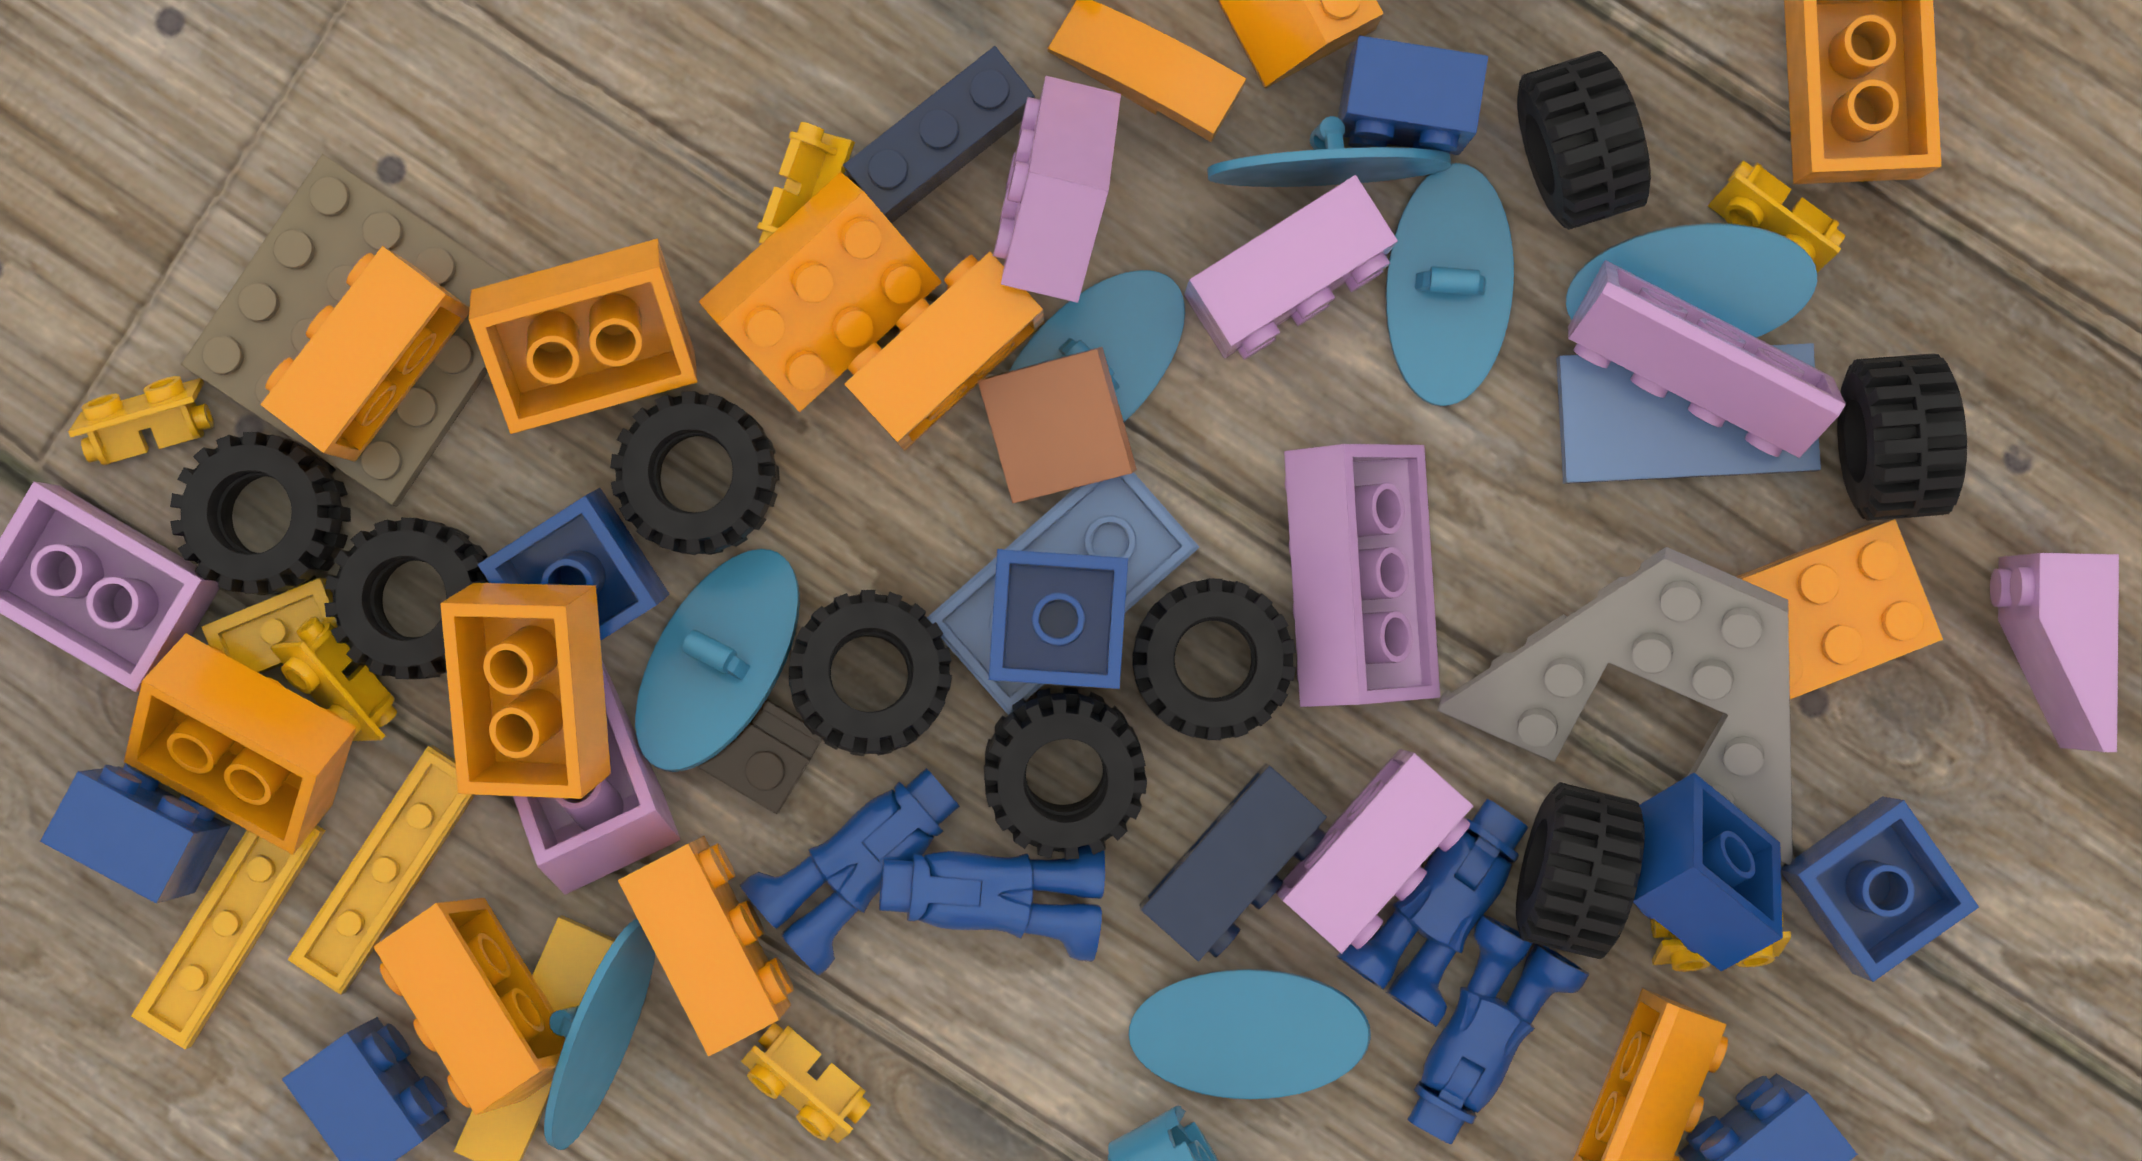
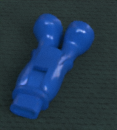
(851, 864)
(997, 894)
(1443, 910)
(1486, 1031)

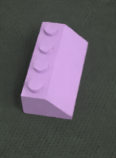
(1705, 362)
(1361, 574)

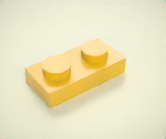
(254, 630)

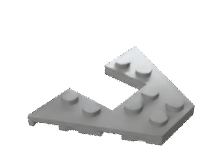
(1683, 631)

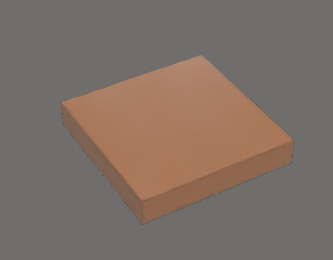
(1057, 425)

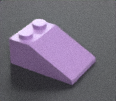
(2065, 636)
(611, 824)

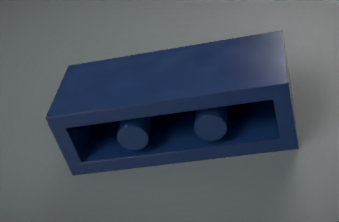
(940, 135)
(1234, 864)

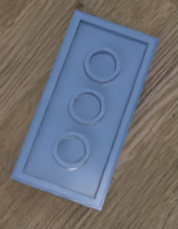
(1629, 434)
(1095, 519)

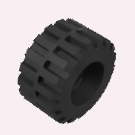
(1584, 140)
(1902, 437)
(641, 462)
(210, 502)
(361, 585)
(881, 618)
(1269, 649)
(1070, 825)
(1580, 870)

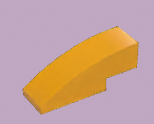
(1148, 67)

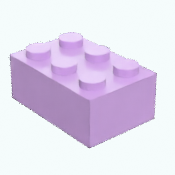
(1057, 188)
(1292, 270)
(96, 585)
(1375, 851)

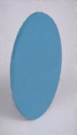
(1328, 163)
(1725, 269)
(1449, 285)
(1133, 319)
(717, 660)
(1249, 1034)
(597, 1035)

